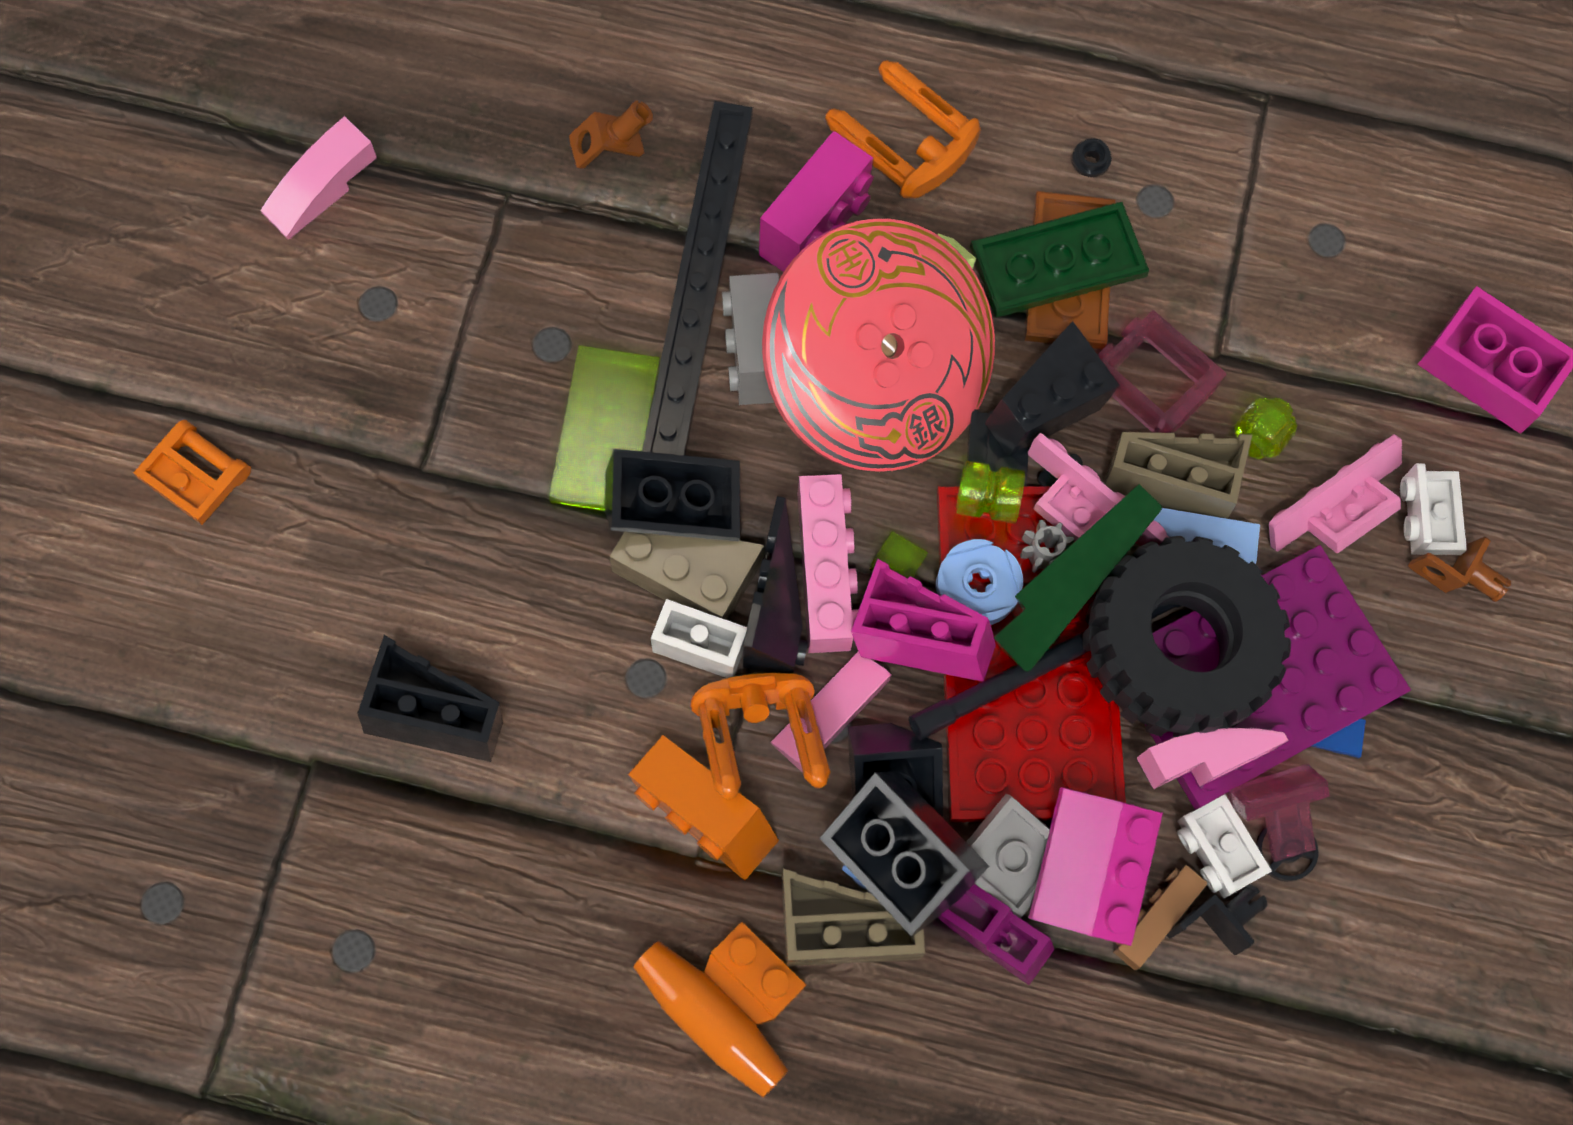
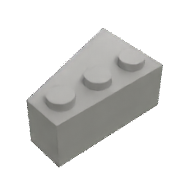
(748, 306)

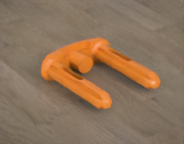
(939, 160)
(753, 695)

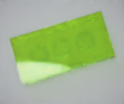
(603, 412)

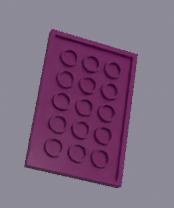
(1330, 678)

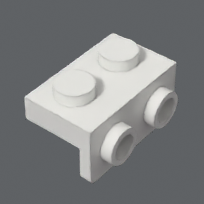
(1433, 511)
(1223, 847)

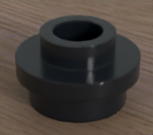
(1091, 148)

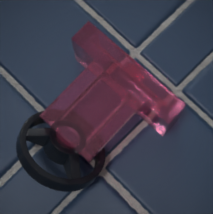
(1286, 808)

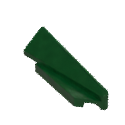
(1073, 577)

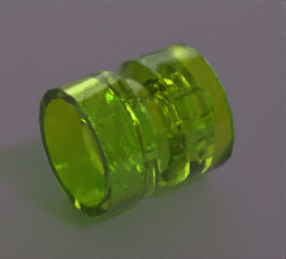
(990, 491)

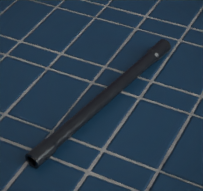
(948, 711)

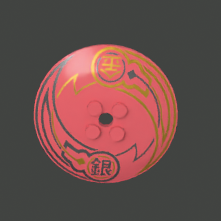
(828, 336)

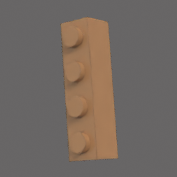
(1162, 915)

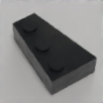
(1054, 393)
(426, 707)

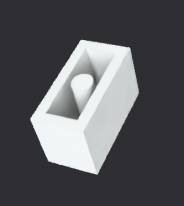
(698, 639)

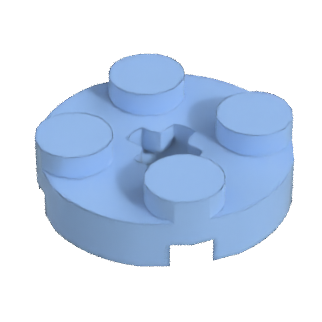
(991, 563)

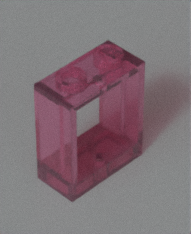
(1181, 353)

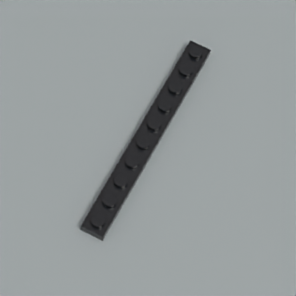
(698, 280)

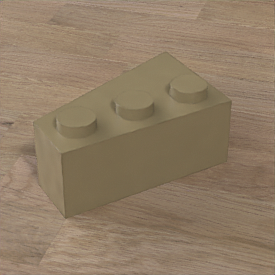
(689, 570)
(840, 925)

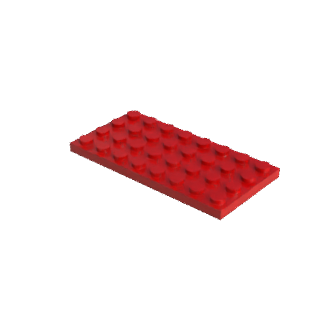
(1042, 733)

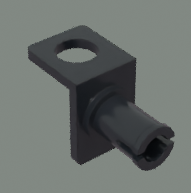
(1227, 919)

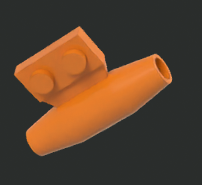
(726, 1002)

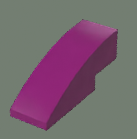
(999, 933)

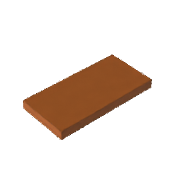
(1087, 310)

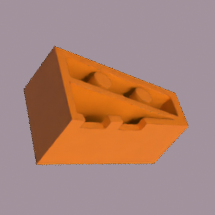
(686, 792)

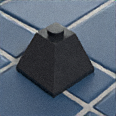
(893, 749)

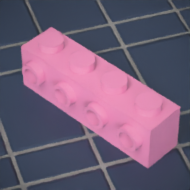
(825, 562)

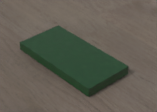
(1059, 259)

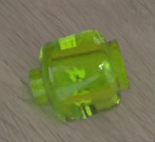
(1270, 426)

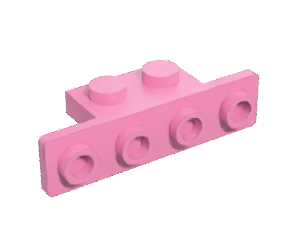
(1078, 495)
(1344, 504)

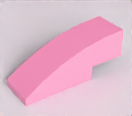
(318, 178)
(1207, 754)

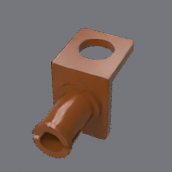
(611, 133)
(1466, 570)

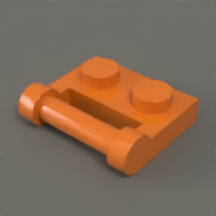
(183, 481)

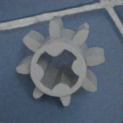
(1052, 537)

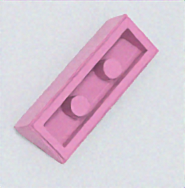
(838, 703)

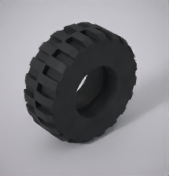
(1222, 591)

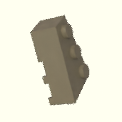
(1181, 472)

